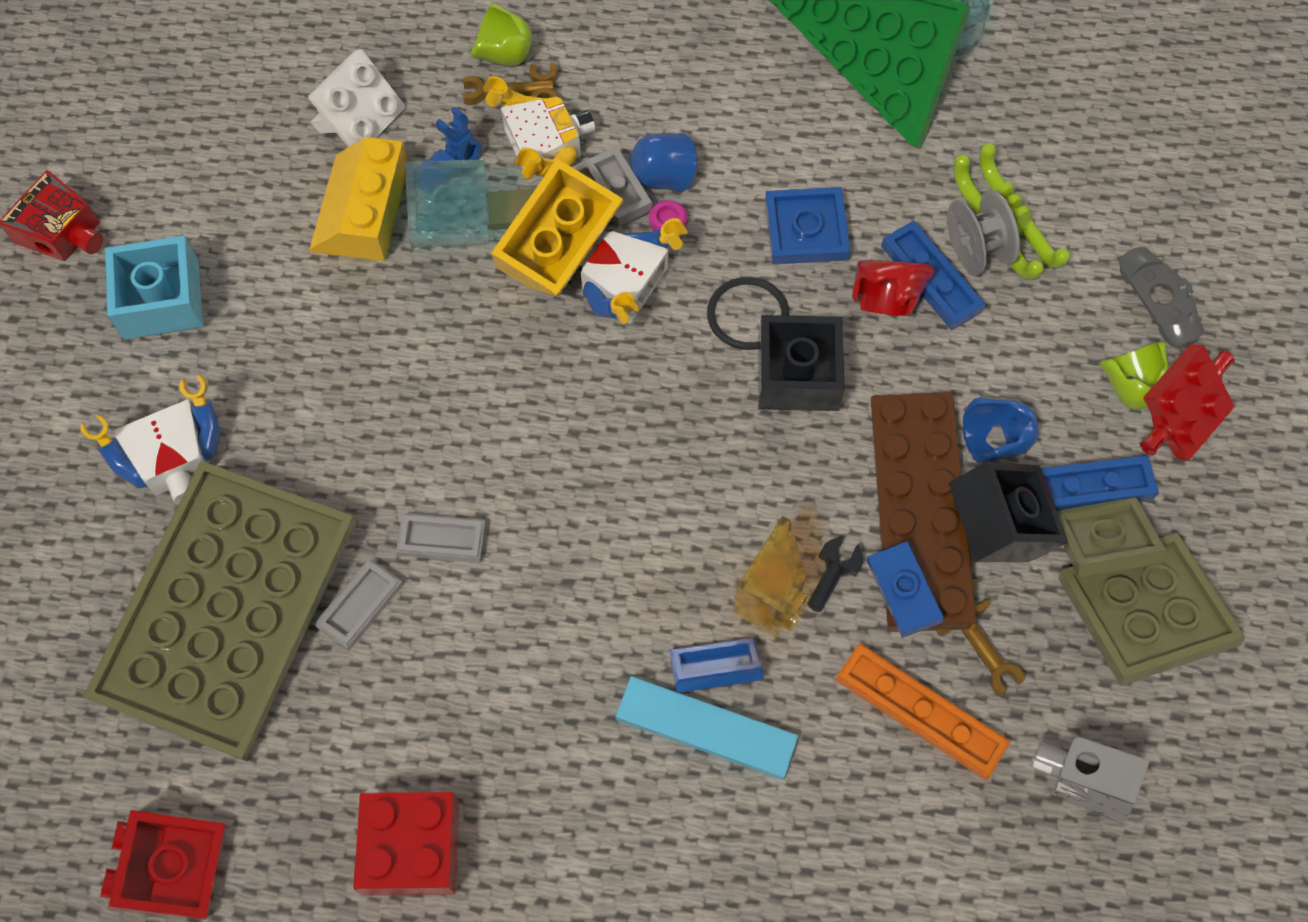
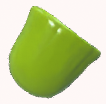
(502, 38)
(1144, 364)

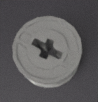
(987, 231)

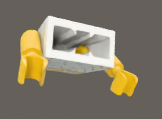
(538, 128)

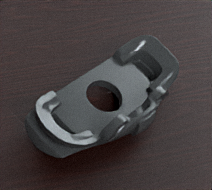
(1177, 320)

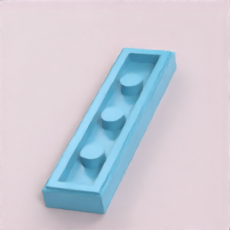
(706, 728)

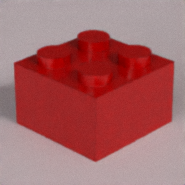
(406, 844)

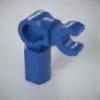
(459, 140)

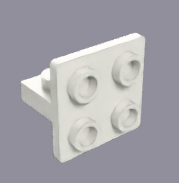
(355, 101)

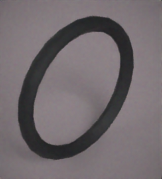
(733, 283)

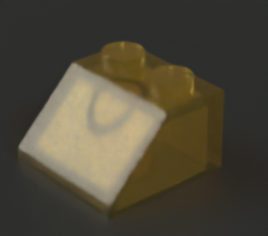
(773, 584)

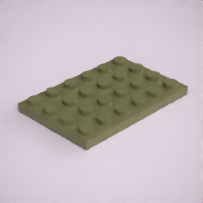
(221, 610)

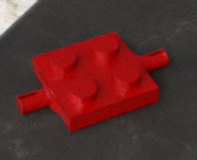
(1188, 402)

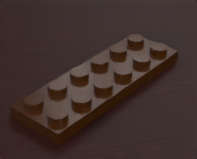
(913, 465)

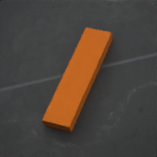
(923, 711)

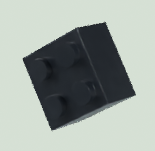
(800, 363)
(1007, 512)

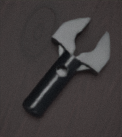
(833, 572)

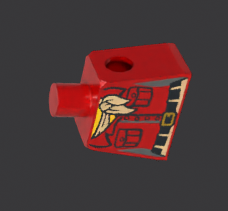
(52, 220)

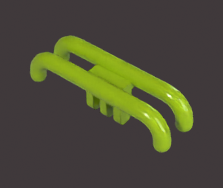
(1022, 214)

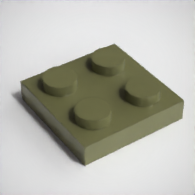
(1110, 537)

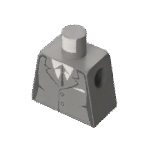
(1111, 777)

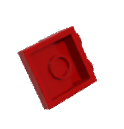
(163, 865)

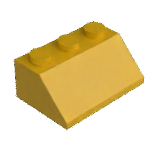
(361, 200)
(555, 229)

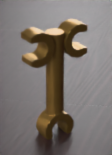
(539, 86)
(988, 653)

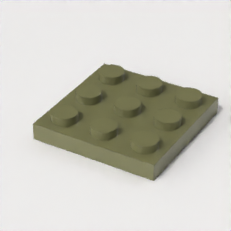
(1153, 614)

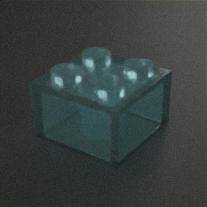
(446, 203)

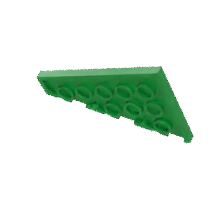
(887, 50)

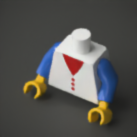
(627, 268)
(164, 446)

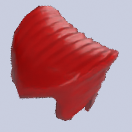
(890, 286)

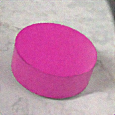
(664, 211)

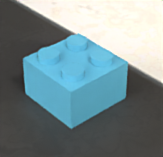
(153, 287)

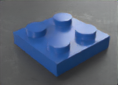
(807, 225)

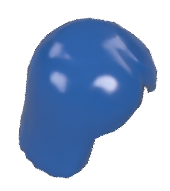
(665, 161)
(1017, 423)

